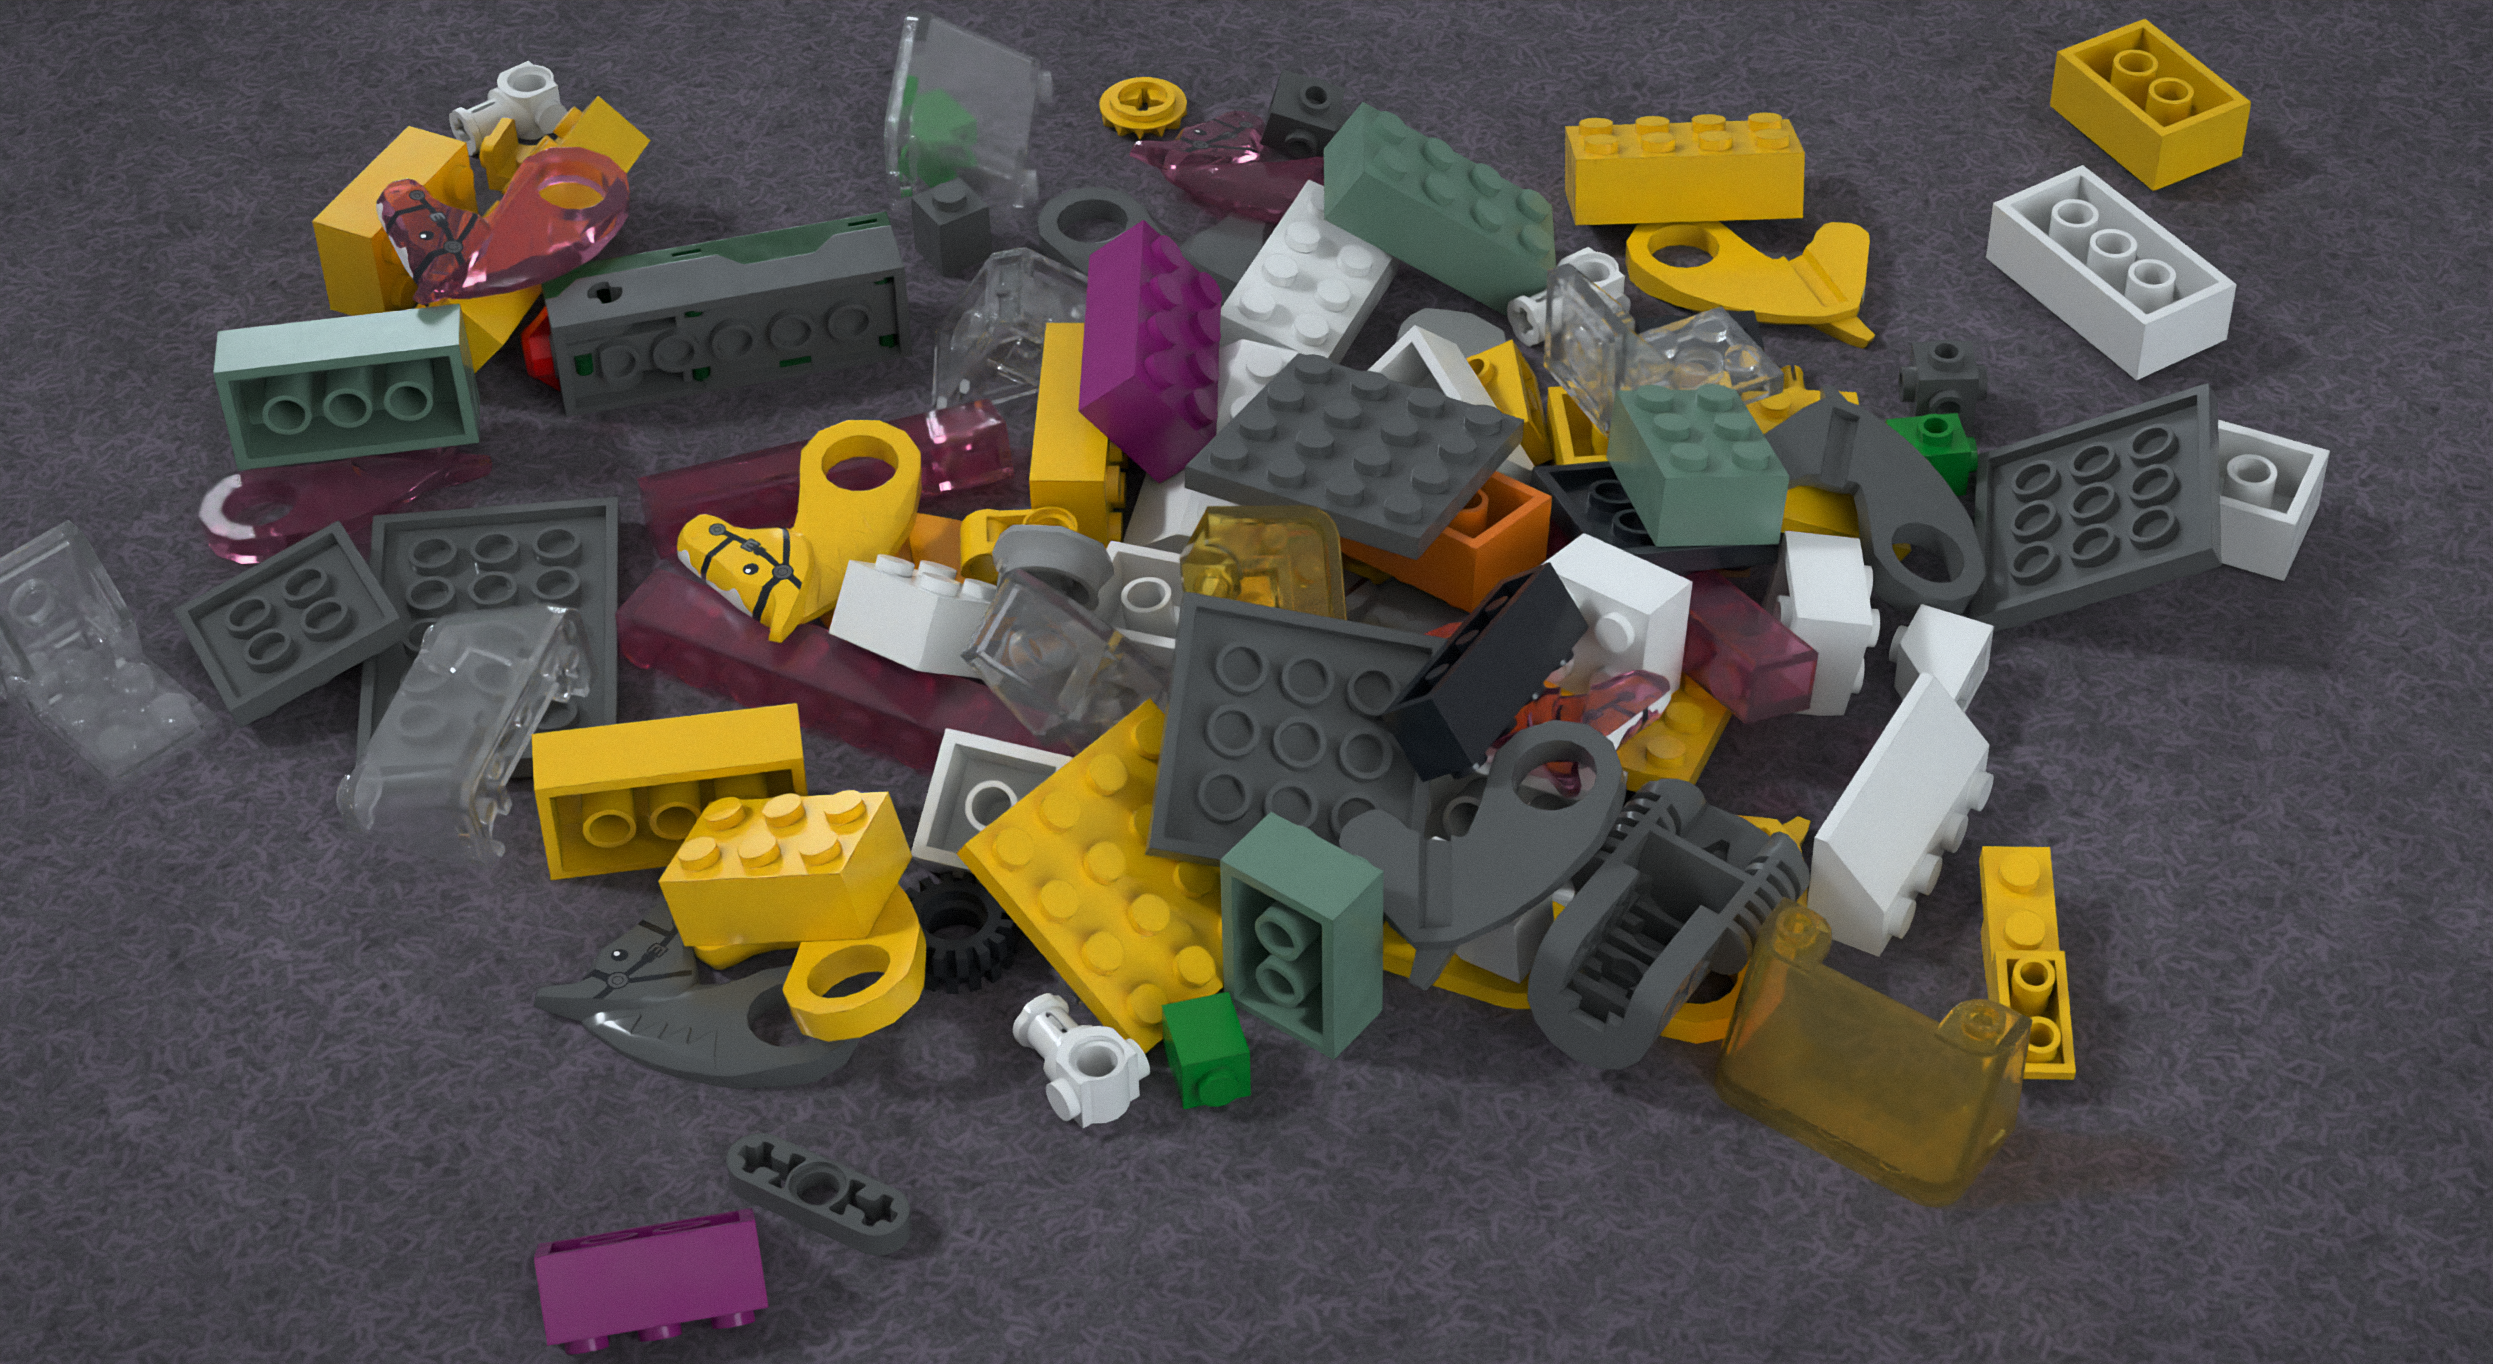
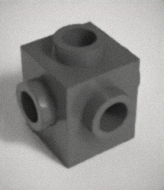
(1303, 115)
(1941, 374)

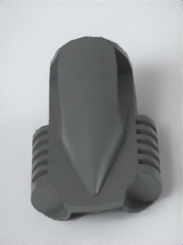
(1652, 916)

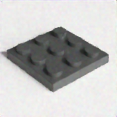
(290, 624)

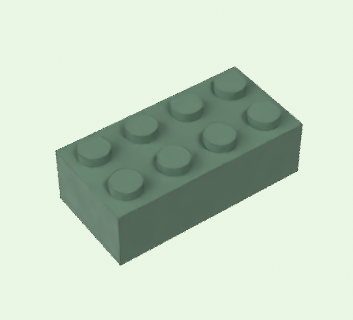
(1437, 209)
(347, 387)

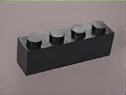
(1486, 674)

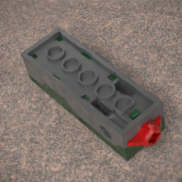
(721, 315)

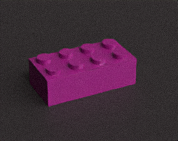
(1151, 351)

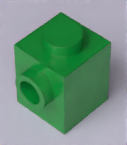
(1943, 444)

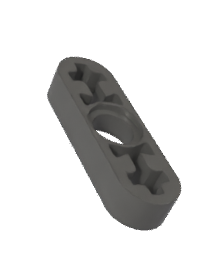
(806, 1169)

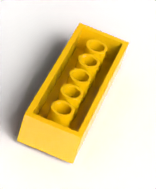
(599, 129)

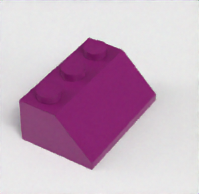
(650, 1280)

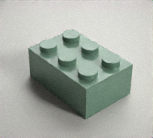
(1697, 467)
(1302, 934)

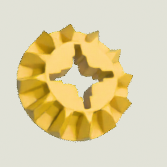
(1122, 103)

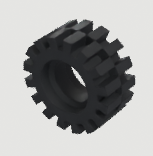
(970, 957)

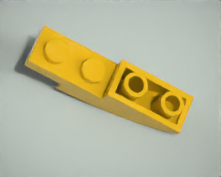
(2024, 954)

